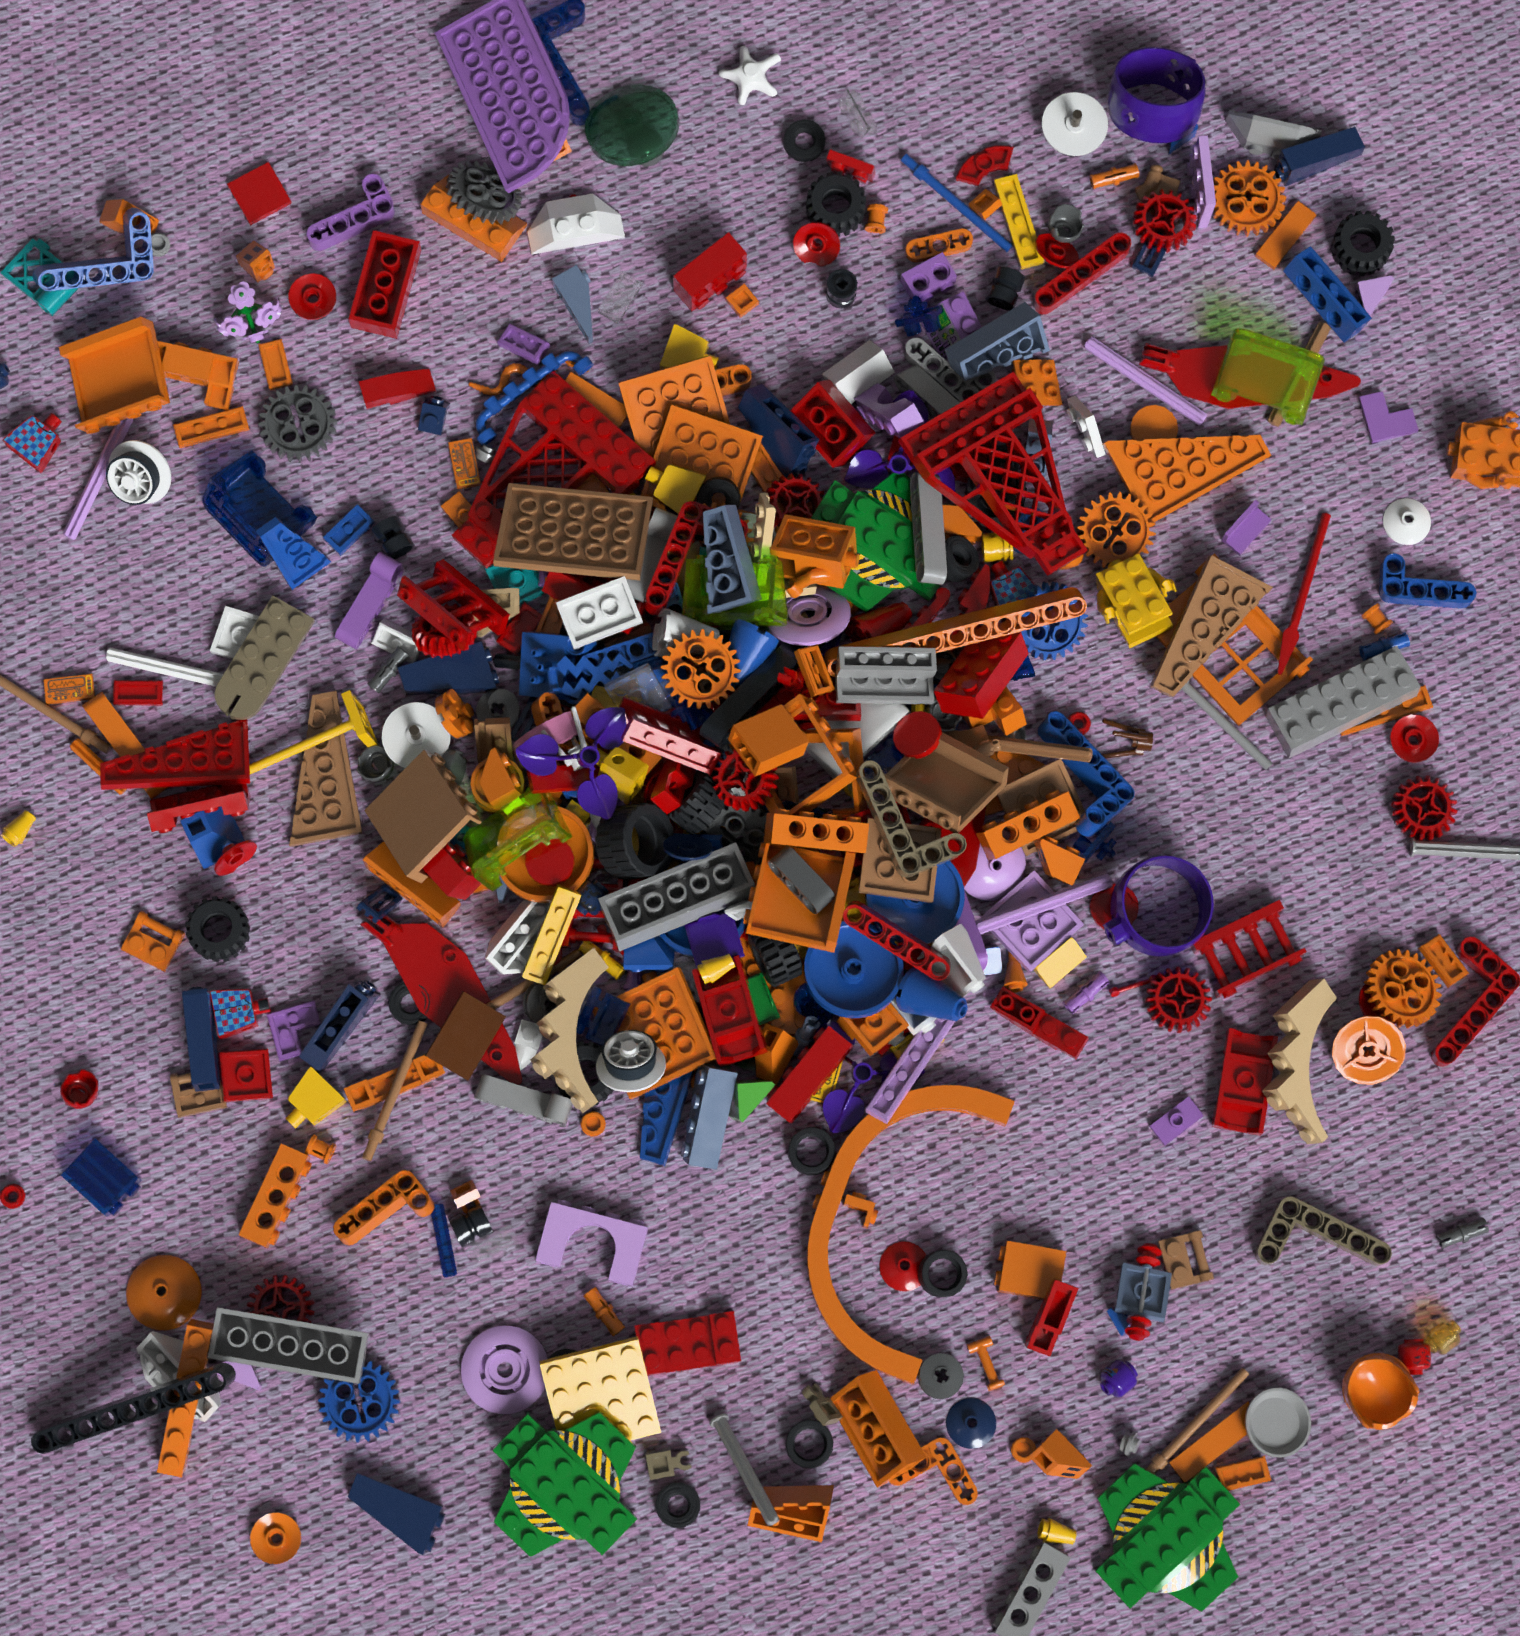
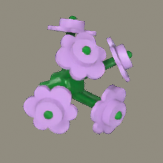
(243, 298)

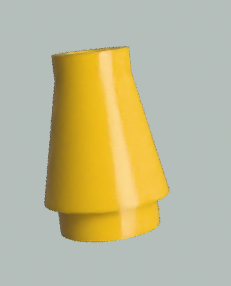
(16, 830)
(715, 968)
(1055, 1532)

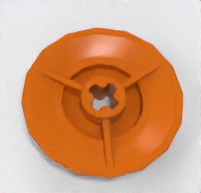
(1368, 1066)

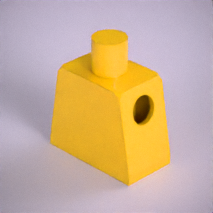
(684, 347)
(675, 485)
(625, 771)
(313, 1099)

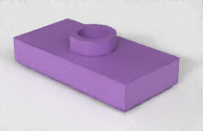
(523, 344)
(1176, 1121)

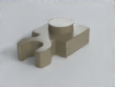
(822, 1407)
(663, 1464)

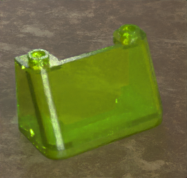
(1268, 374)
(765, 612)
(511, 834)

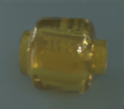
(1442, 1335)

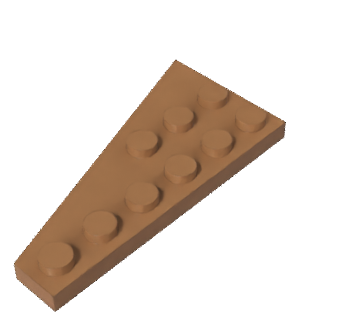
(1211, 614)
(326, 788)

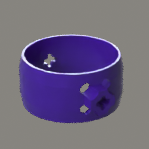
(1155, 121)
(1120, 929)

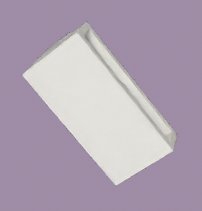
(860, 370)

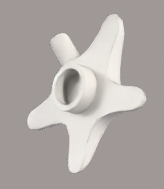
(751, 75)

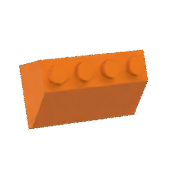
(491, 238)
(424, 895)
(877, 1428)

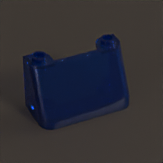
(246, 501)

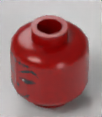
(1415, 1355)

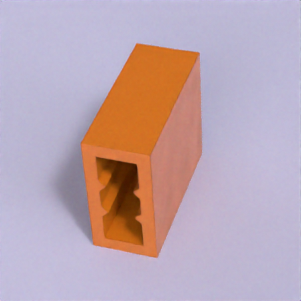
(768, 740)
(1028, 1269)

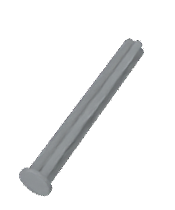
(1464, 850)
(744, 1468)

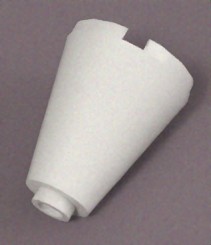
(672, 627)

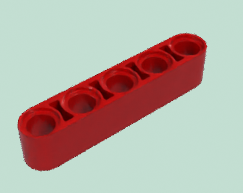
(1089, 265)
(890, 929)

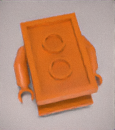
(1487, 452)
(814, 552)

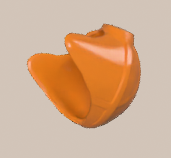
(1379, 1390)

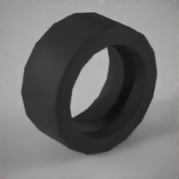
(811, 1132)
(961, 1278)
(828, 1444)

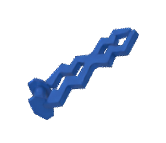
(596, 672)

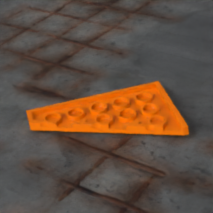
(1179, 470)

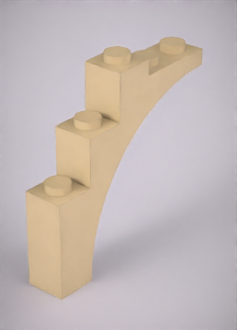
(560, 1025)
(1291, 1056)

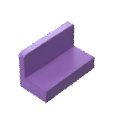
(1246, 529)

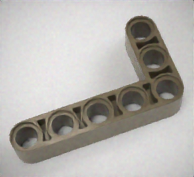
(887, 832)
(1320, 1230)

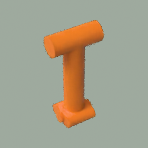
(981, 1348)

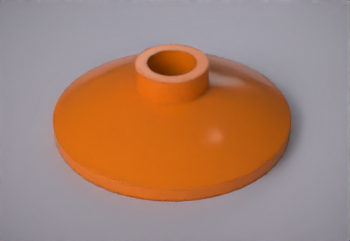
(262, 1535)

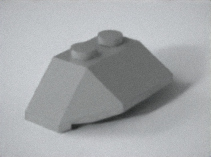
(1267, 134)

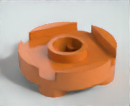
(456, 714)

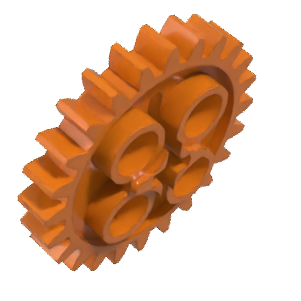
(1248, 218)
(1098, 518)
(712, 650)
(1403, 988)

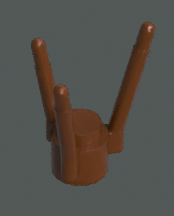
(1139, 739)

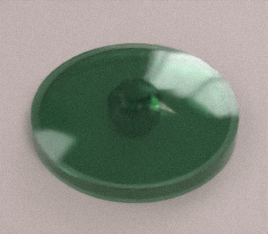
(632, 125)

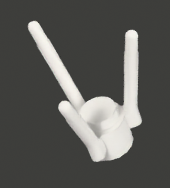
(577, 747)

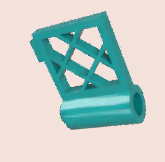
(47, 300)

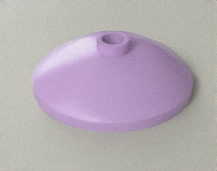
(992, 883)

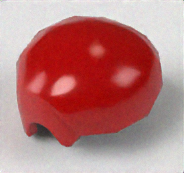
(70, 1090)

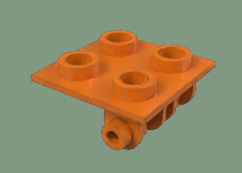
(1041, 378)

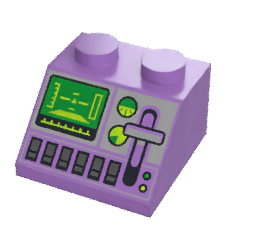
(956, 323)

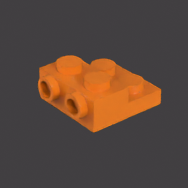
(875, 1030)

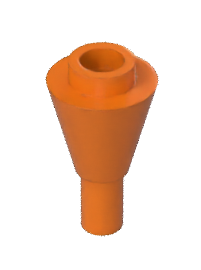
(1014, 976)

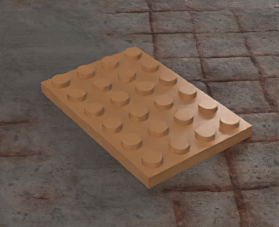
(573, 531)

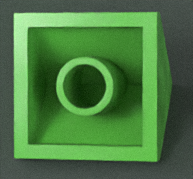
(747, 1096)

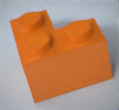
(1005, 712)

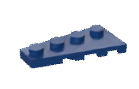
(291, 552)
(661, 1118)

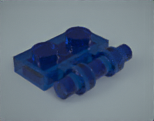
(608, 1018)

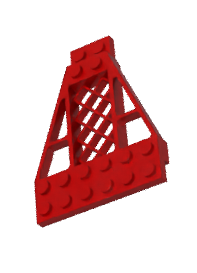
(576, 428)
(966, 430)

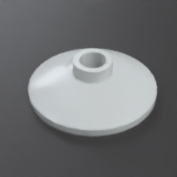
(1399, 529)

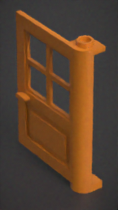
(1271, 639)

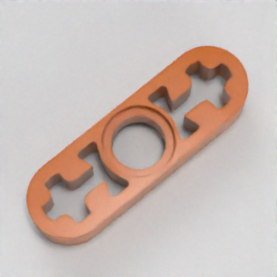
(957, 247)

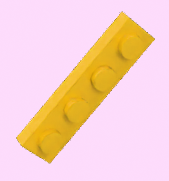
(1018, 221)
(551, 935)

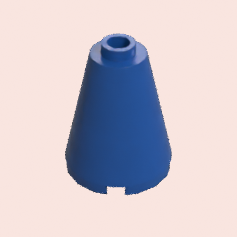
(752, 648)
(929, 997)

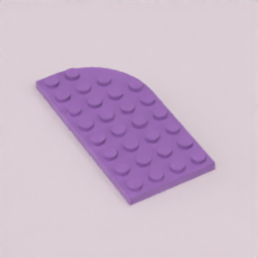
(508, 88)

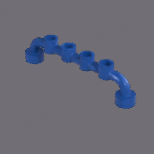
(514, 391)

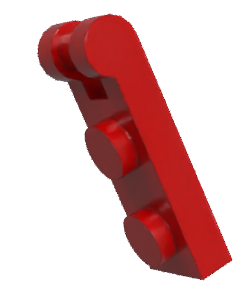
(928, 614)

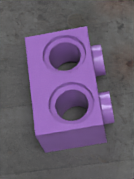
(924, 274)

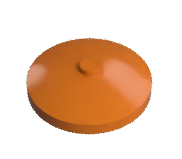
(582, 846)

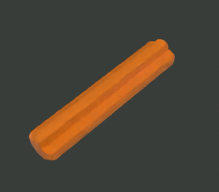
(89, 758)

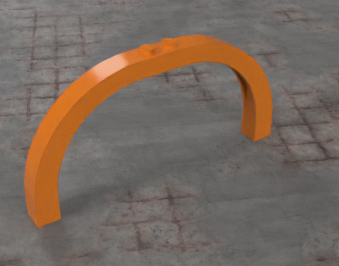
(917, 1101)

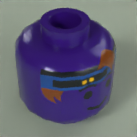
(1118, 1378)

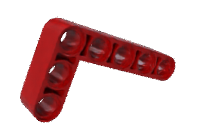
(679, 548)
(1480, 1005)

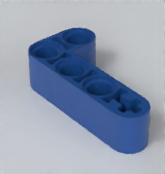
(1425, 586)

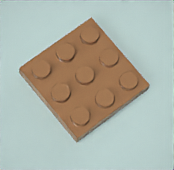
(1035, 787)
(878, 871)

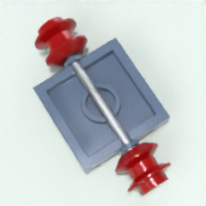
(1143, 1292)

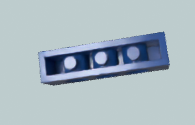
(1327, 294)

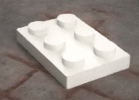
(599, 612)
(232, 632)

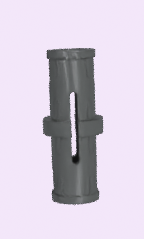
(388, 669)
(1462, 1233)

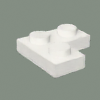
(1086, 423)

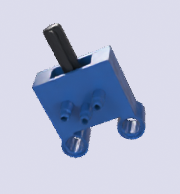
(540, 652)

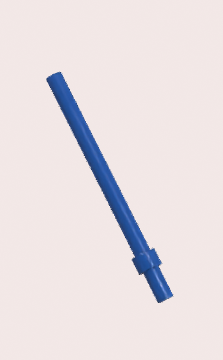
(922, 173)

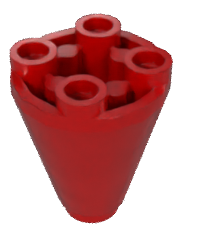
(878, 621)

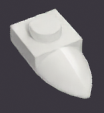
(527, 1042)

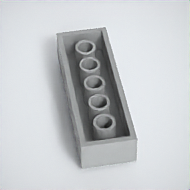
(1342, 701)
(676, 897)
(288, 1345)

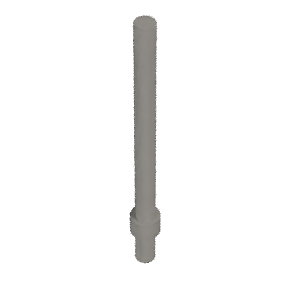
(1226, 725)

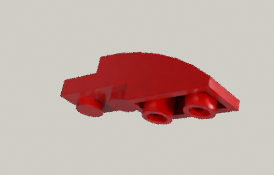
(977, 595)
(1039, 1023)

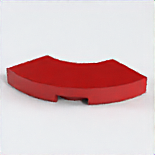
(983, 163)

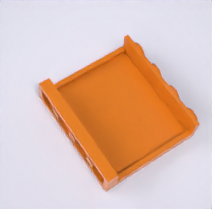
(116, 374)
(783, 917)

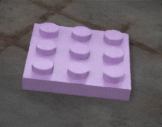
(1202, 181)
(1039, 935)

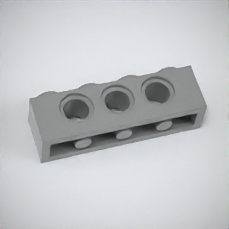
(1056, 1563)

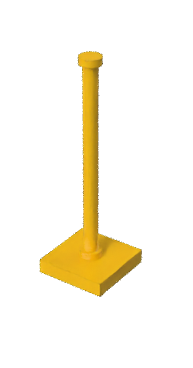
(357, 721)

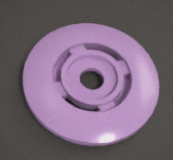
(818, 628)
(481, 1365)

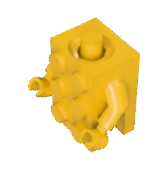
(1134, 599)

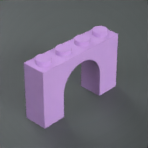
(565, 1220)

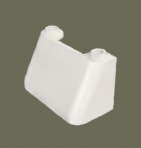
(875, 725)
(963, 977)

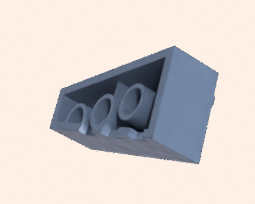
(999, 343)
(728, 561)
(708, 1114)

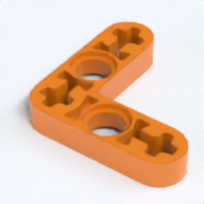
(933, 1460)

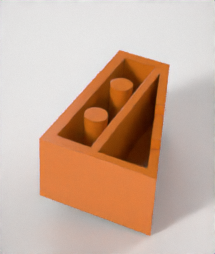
(799, 1508)

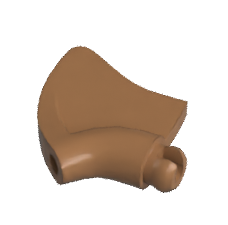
(1154, 182)
(977, 739)

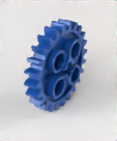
(1070, 629)
(382, 1395)

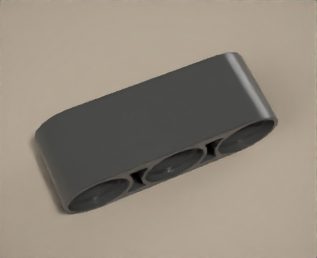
(801, 879)

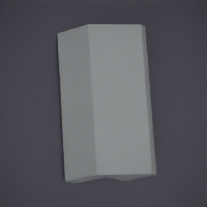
(885, 675)

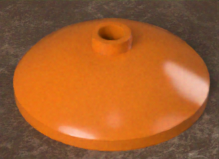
(181, 1295)

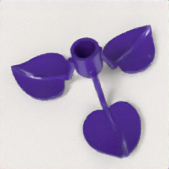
(867, 466)
(598, 794)
(843, 1109)

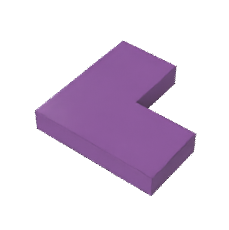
(1381, 423)
(285, 1025)

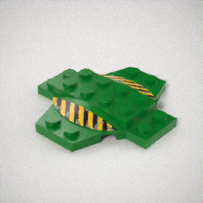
(882, 539)
(565, 1484)
(1167, 1537)

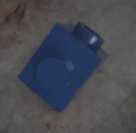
(433, 415)

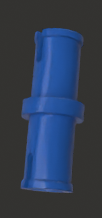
(1383, 644)

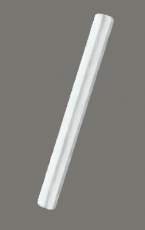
(163, 667)

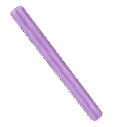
(1145, 381)
(96, 480)
(1044, 903)

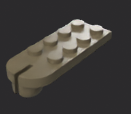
(262, 659)

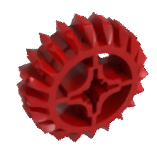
(1180, 211)
(788, 498)
(432, 641)
(727, 782)
(1432, 810)
(1190, 999)
(276, 1286)

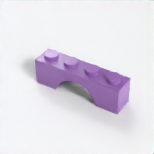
(895, 418)

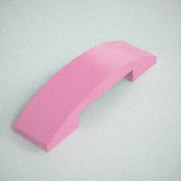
(560, 728)

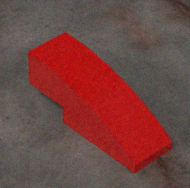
(396, 387)
(671, 785)
(1051, 1317)

